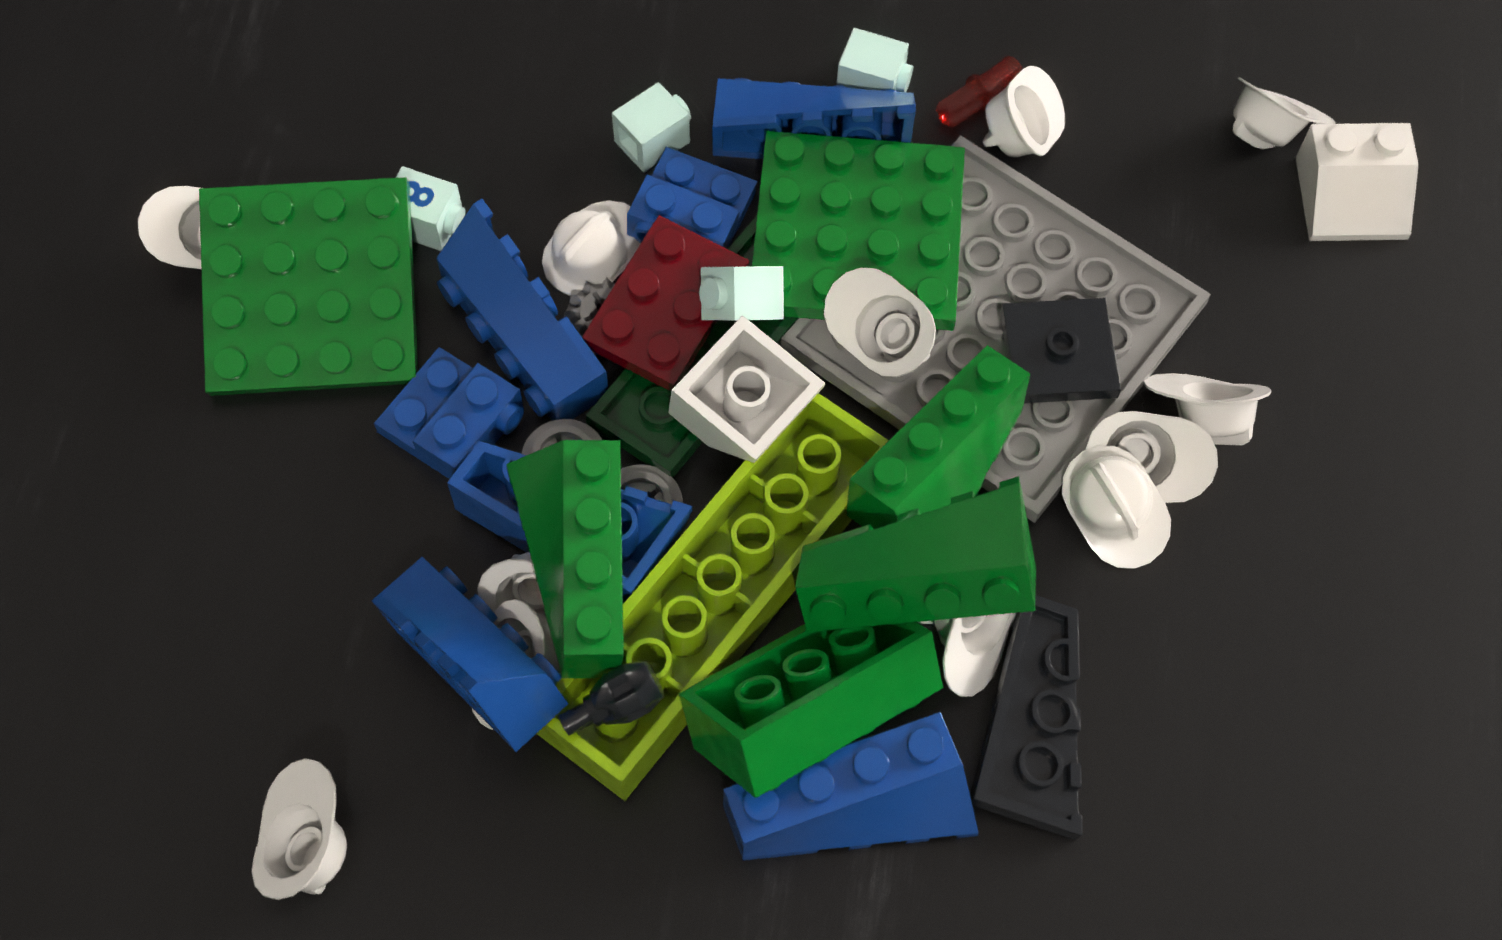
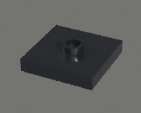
(1063, 348)

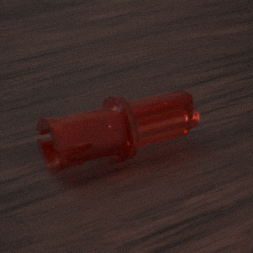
(977, 92)

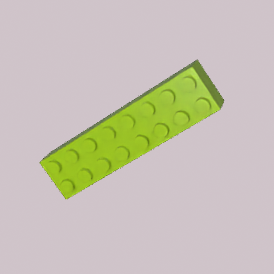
(722, 584)

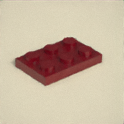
(655, 306)

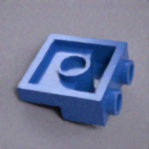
(693, 196)
(450, 411)

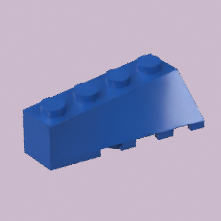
(751, 108)
(518, 319)
(485, 495)
(472, 653)
(864, 794)

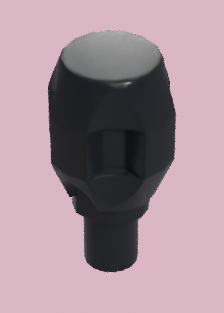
(616, 698)

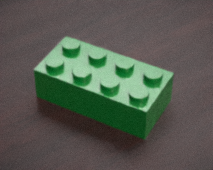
(807, 698)

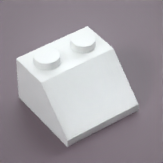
(1358, 181)
(743, 392)

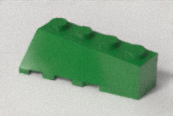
(944, 445)
(574, 536)
(924, 566)

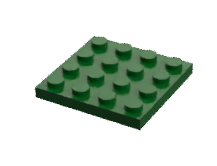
(857, 206)
(307, 286)

